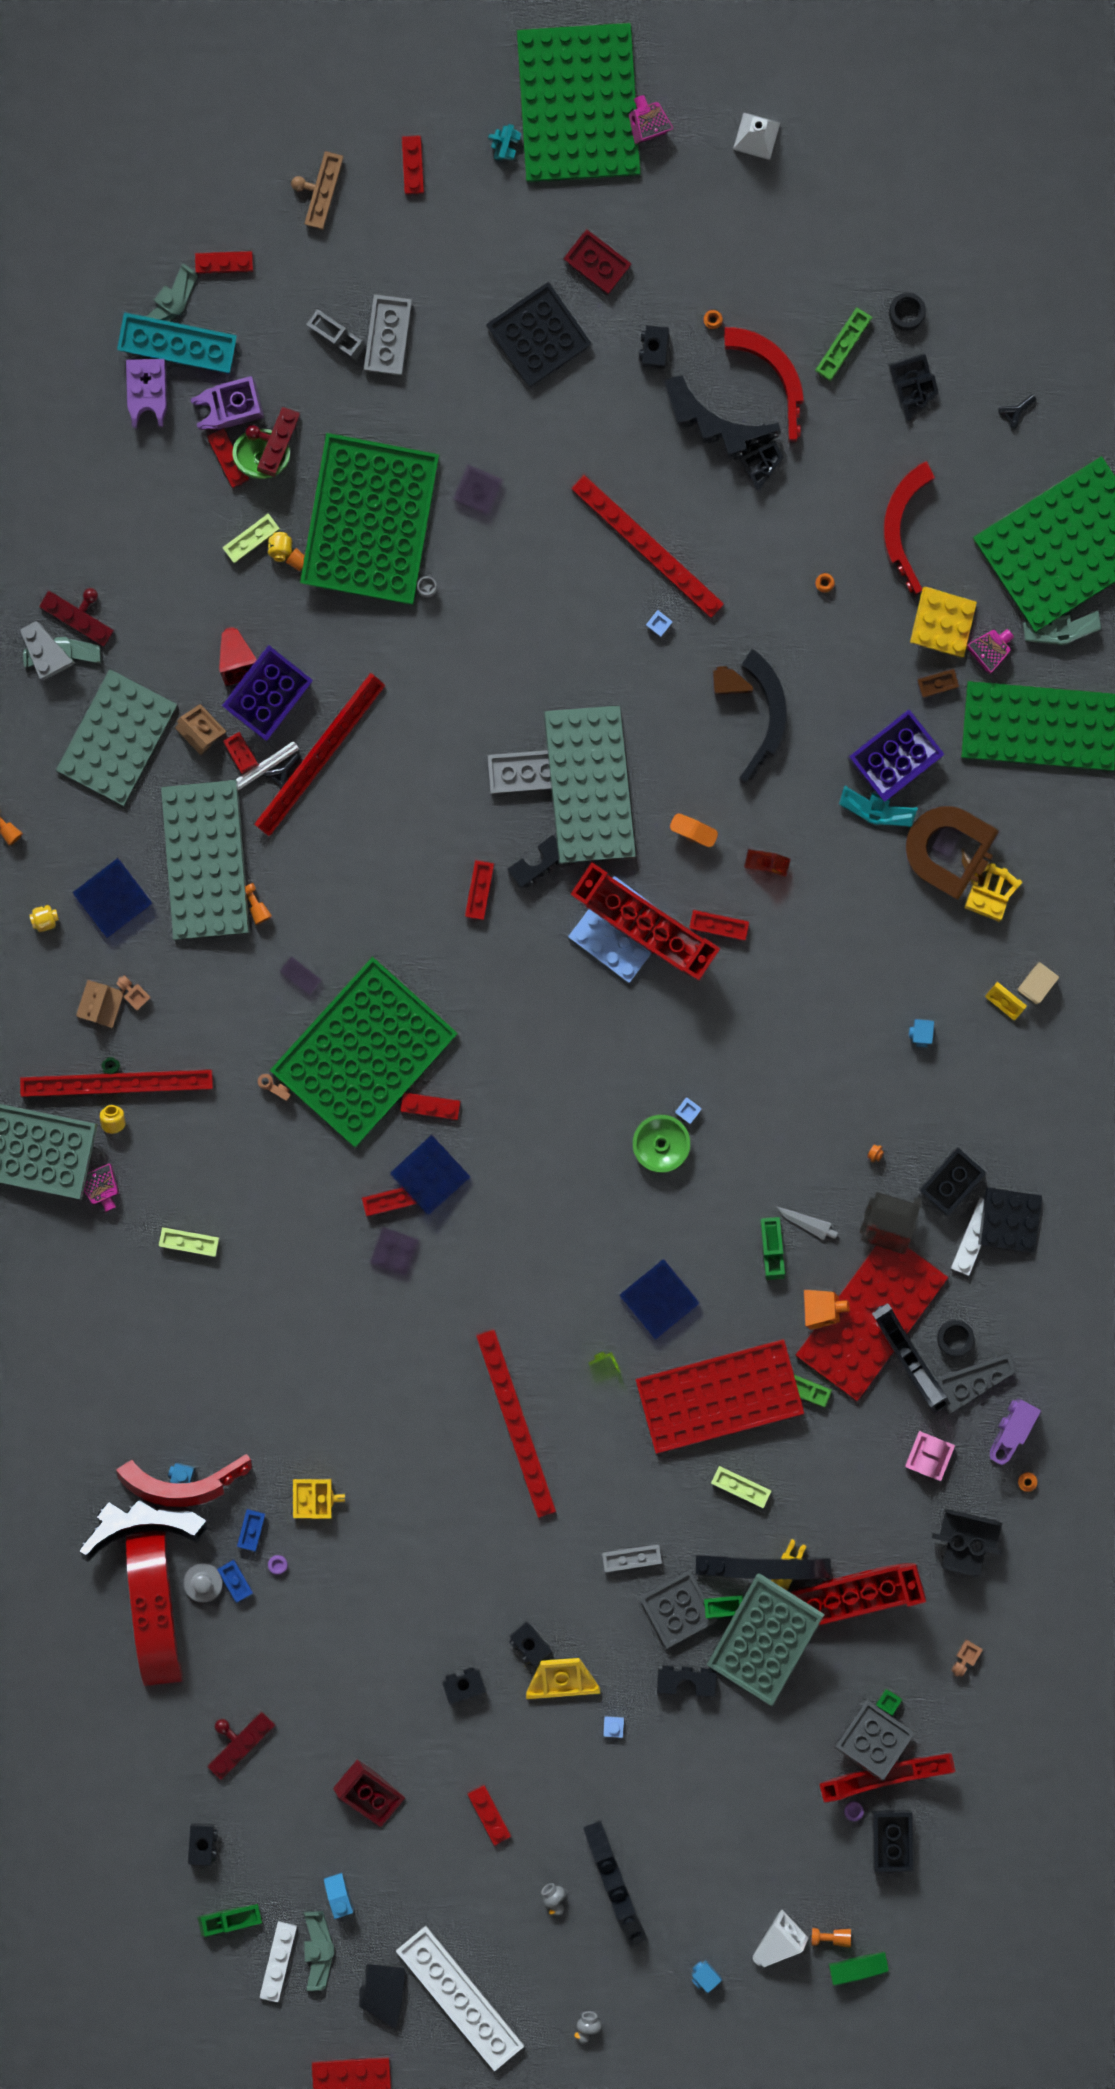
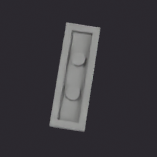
(631, 1558)

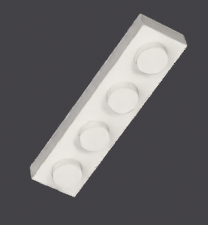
(969, 1245)
(278, 1961)

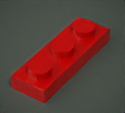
(412, 165)
(224, 262)
(224, 451)
(479, 890)
(719, 925)
(430, 1106)
(386, 1201)
(489, 1814)

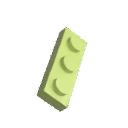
(251, 538)
(188, 1242)
(741, 1487)

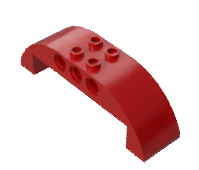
(644, 922)
(864, 1592)
(152, 1608)

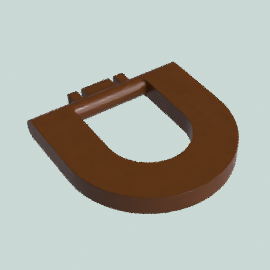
(962, 821)

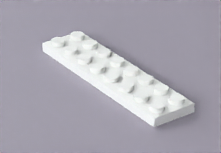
(460, 1998)

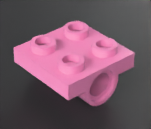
(929, 1456)

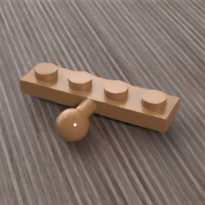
(322, 190)

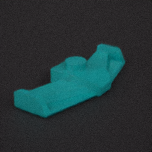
(876, 810)

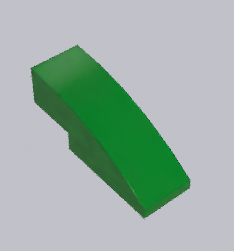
(772, 1248)
(722, 1607)
(229, 1920)
(858, 1968)

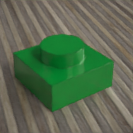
(888, 1701)

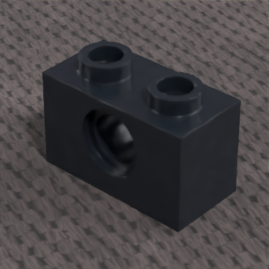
(656, 335)
(527, 1632)
(455, 1694)
(202, 1832)

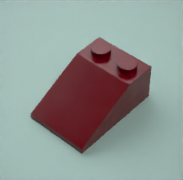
(368, 1793)

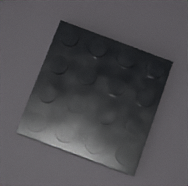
(538, 334)

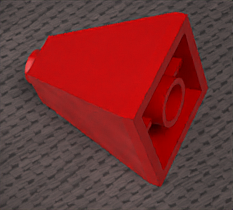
(234, 657)

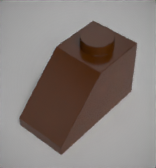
(729, 682)

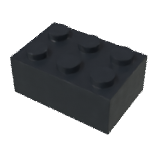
(952, 1181)
(892, 1840)

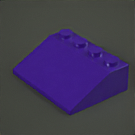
(267, 693)
(895, 755)

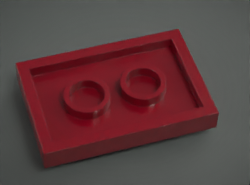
(597, 261)

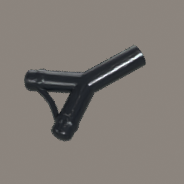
(1016, 410)
(283, 771)

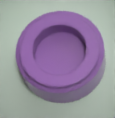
(277, 1564)
(853, 1811)

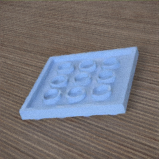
(609, 944)

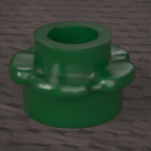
(110, 1061)

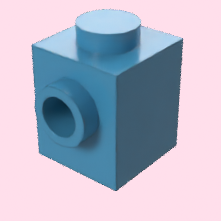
(921, 1032)
(181, 1473)
(705, 1976)

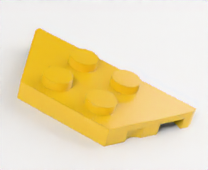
(561, 1679)

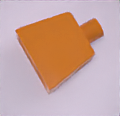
(823, 1308)

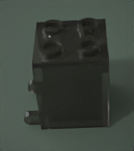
(889, 1222)

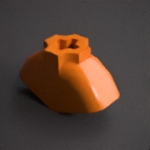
(693, 830)

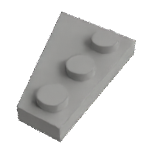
(44, 651)

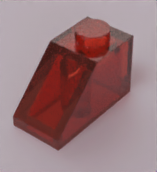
(767, 862)

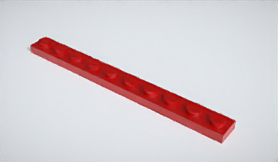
(647, 546)
(319, 754)
(116, 1083)
(516, 1423)

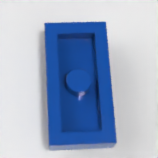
(251, 1530)
(235, 1581)

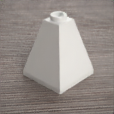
(756, 136)
(780, 1942)

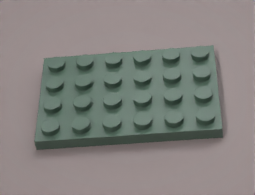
(116, 737)
(45, 1151)
(765, 1639)

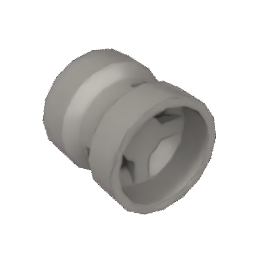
(426, 583)

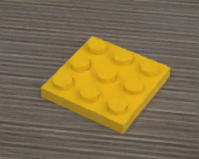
(943, 622)

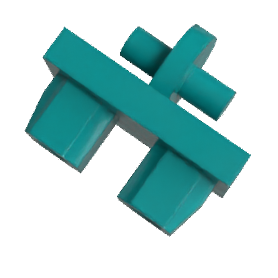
(508, 134)

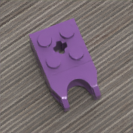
(146, 396)
(224, 404)
(1014, 1429)

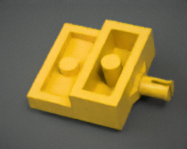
(314, 1498)

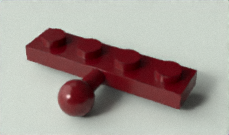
(276, 442)
(78, 617)
(239, 1744)

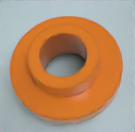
(713, 313)
(824, 576)
(875, 1153)
(1023, 1477)

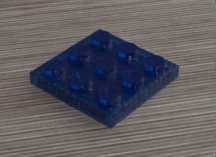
(112, 898)
(429, 1175)
(659, 1299)

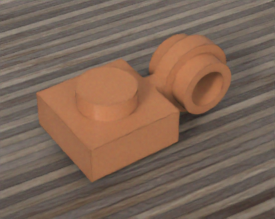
(136, 996)
(280, 1090)
(969, 1654)

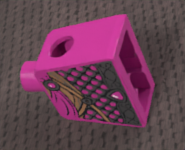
(648, 120)
(990, 649)
(102, 1186)

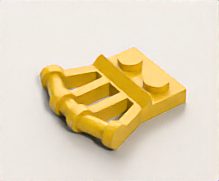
(986, 901)

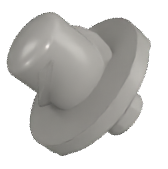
(203, 1582)

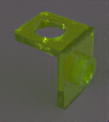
(602, 1355)

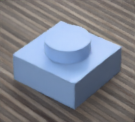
(659, 623)
(688, 1110)
(613, 1726)

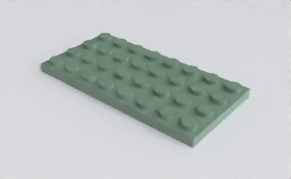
(589, 784)
(205, 859)

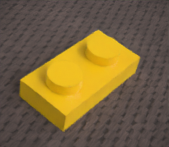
(1005, 1001)

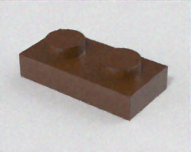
(938, 683)

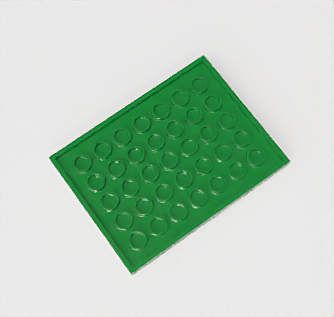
(577, 102)
(369, 518)
(1057, 545)
(363, 1052)

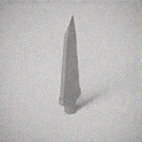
(812, 1225)

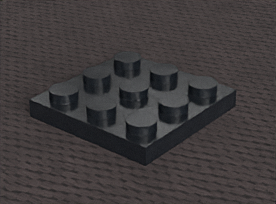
(1010, 1220)

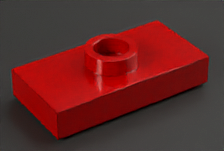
(240, 752)

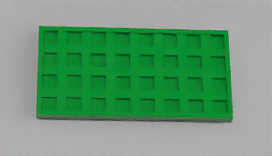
(1039, 726)

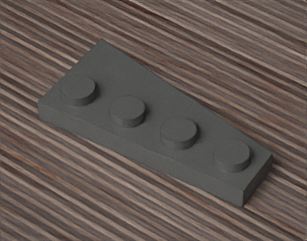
(974, 1380)

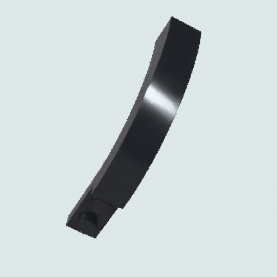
(770, 683)
(768, 1567)

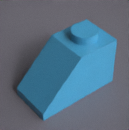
(338, 1895)

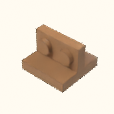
(199, 729)
(100, 1003)

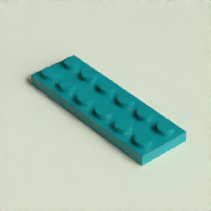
(176, 343)

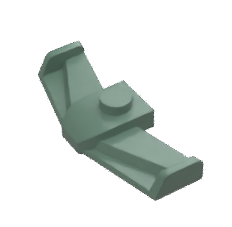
(173, 300)
(1063, 630)
(74, 649)
(318, 1950)

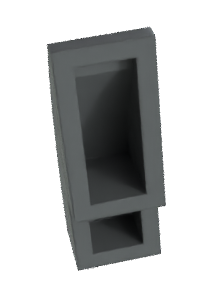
(336, 335)

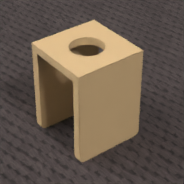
(1038, 983)

